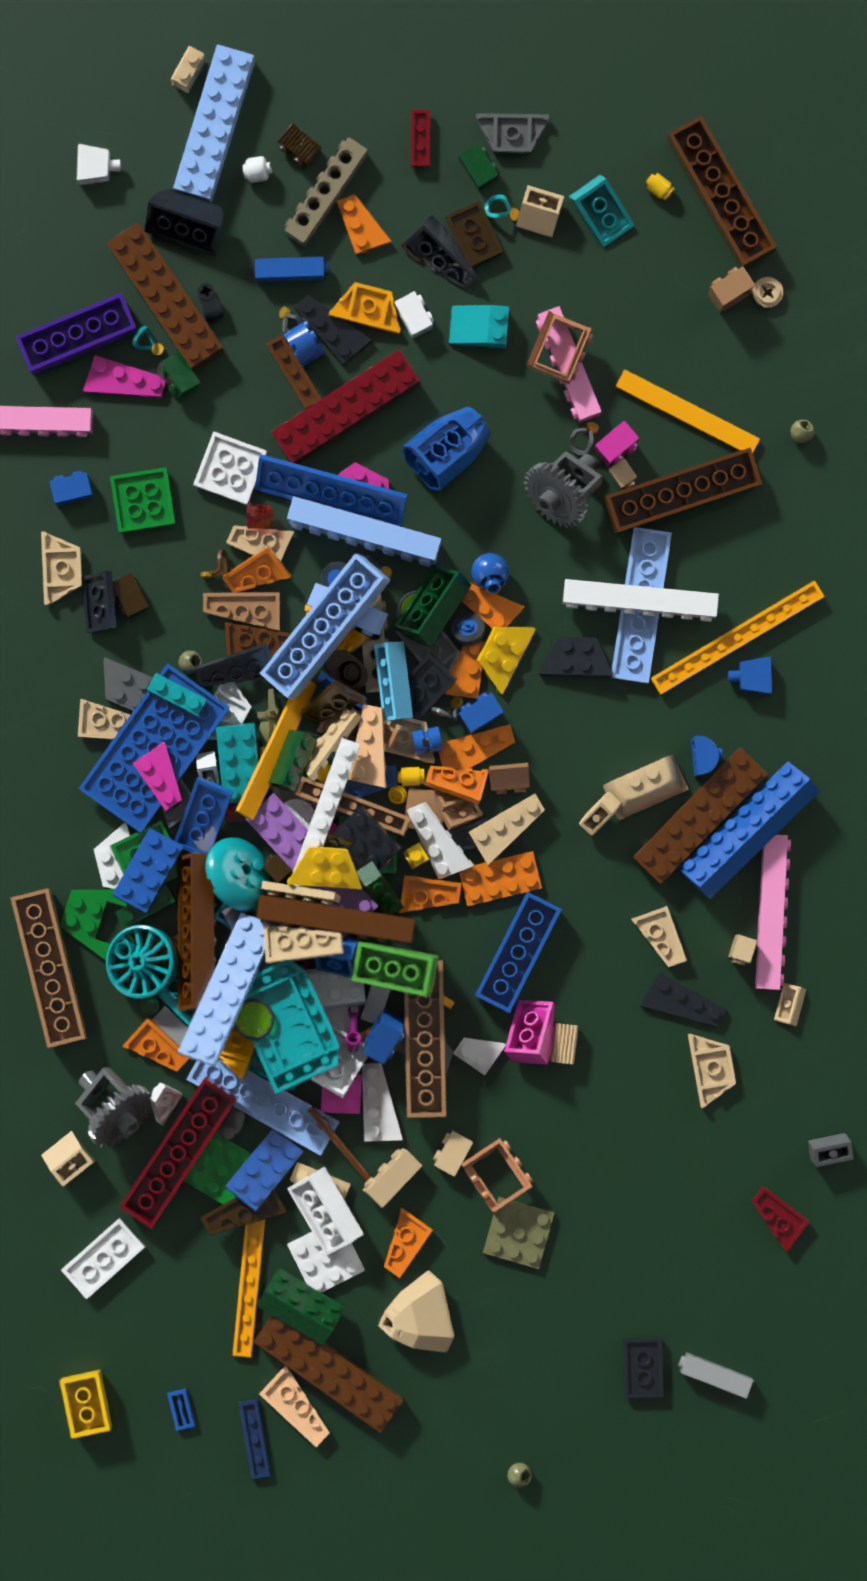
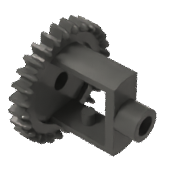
(557, 494)
(121, 1115)

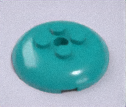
(237, 873)

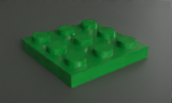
(142, 500)
(126, 848)
(217, 1167)

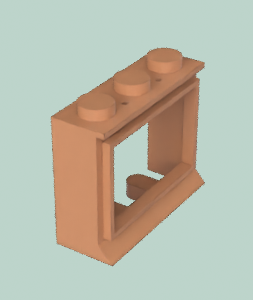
(578, 355)
(513, 1163)

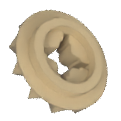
(768, 283)

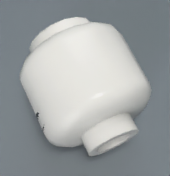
(257, 169)

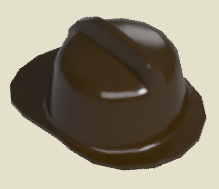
(347, 669)

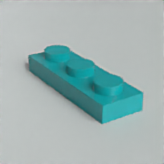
(177, 694)

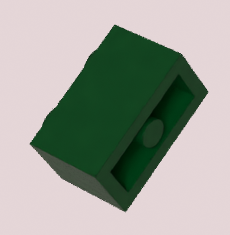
(478, 166)
(178, 375)

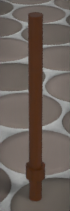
(322, 1124)

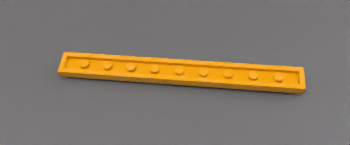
(737, 637)

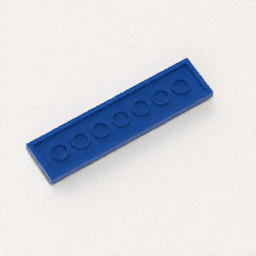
(357, 497)

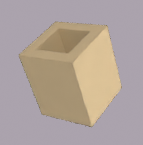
(623, 475)

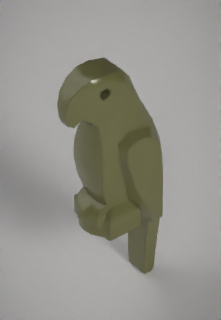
(268, 719)

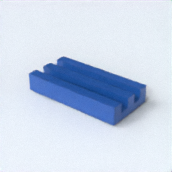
(192, 1422)

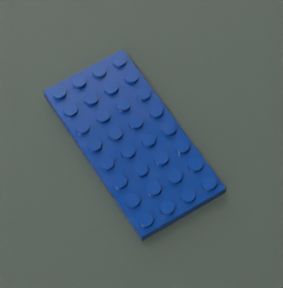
(114, 778)

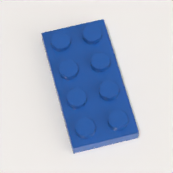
(203, 816)
(147, 870)
(264, 1169)

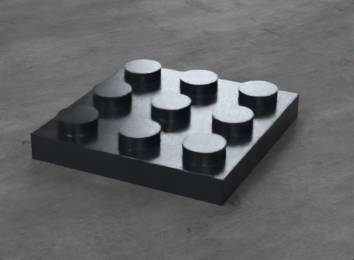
(363, 839)

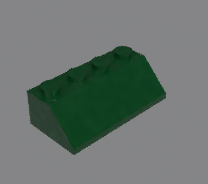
(433, 605)

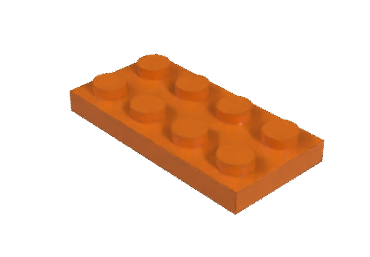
(500, 878)

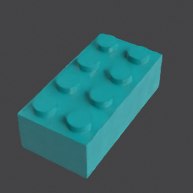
(237, 756)

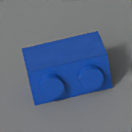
(71, 488)

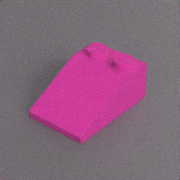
(531, 1032)

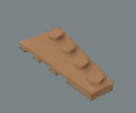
(250, 608)

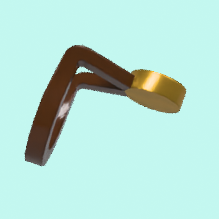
(218, 571)

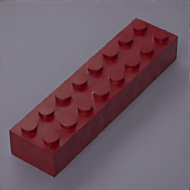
(346, 407)
(179, 1152)

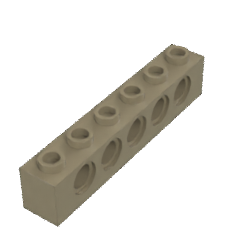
(347, 148)
(372, 683)

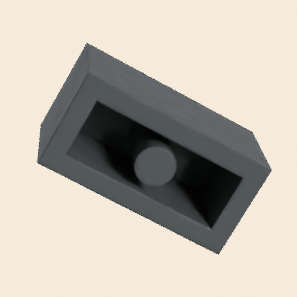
(830, 1150)

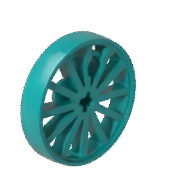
(137, 969)

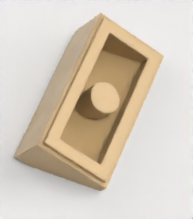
(790, 1004)

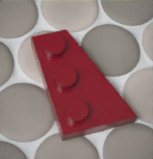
(780, 1217)

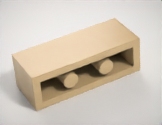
(391, 1177)

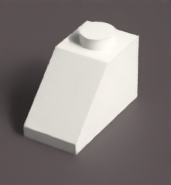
(208, 767)

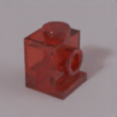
(259, 516)

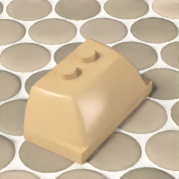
(647, 786)

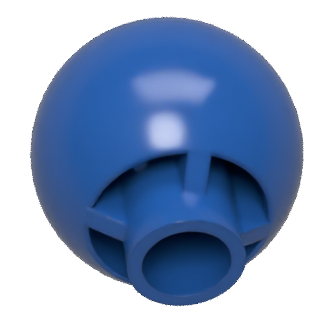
(490, 572)

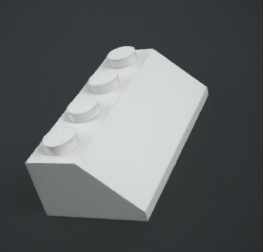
(325, 1211)

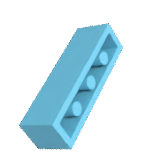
(393, 681)

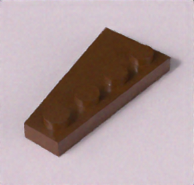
(245, 637)

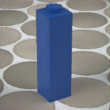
(290, 269)

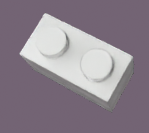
(414, 315)

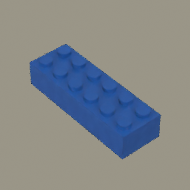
(518, 952)

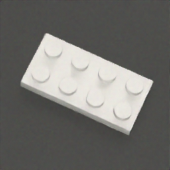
(103, 1258)

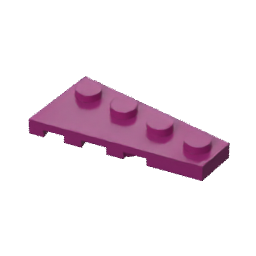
(116, 378)

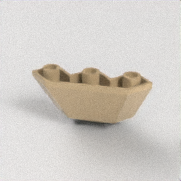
(420, 1316)

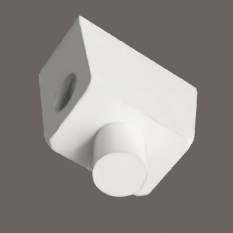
(95, 164)

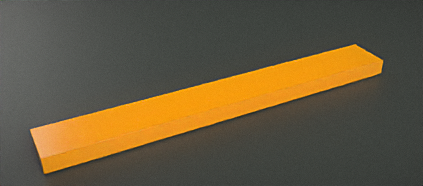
(686, 412)
(259, 783)
(249, 1289)

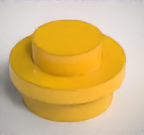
(397, 794)

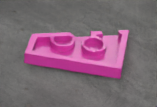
(159, 775)

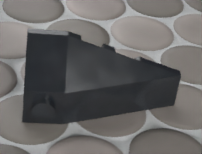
(437, 249)

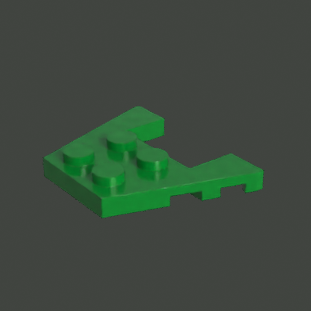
(84, 917)

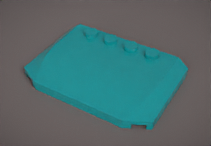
(301, 1036)

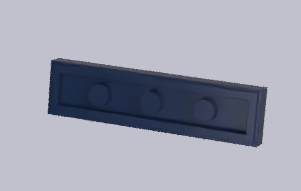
(254, 1439)

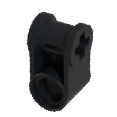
(210, 305)

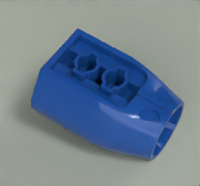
(446, 447)

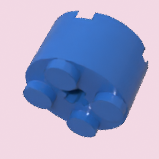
(304, 343)

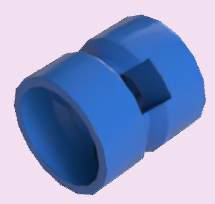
(434, 740)

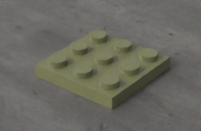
(519, 1233)

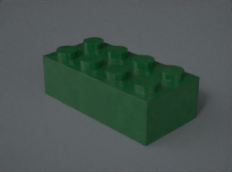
(300, 1306)

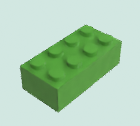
(395, 968)

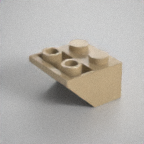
(540, 211)
(67, 1158)

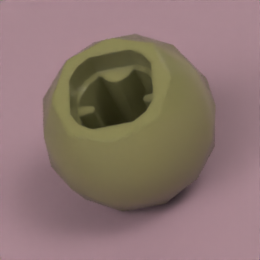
(802, 431)
(188, 661)
(519, 1475)

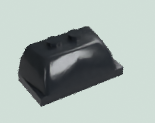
(185, 221)

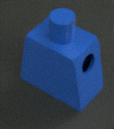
(753, 676)

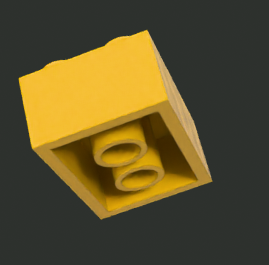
(86, 1403)

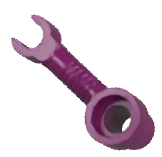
(353, 1038)

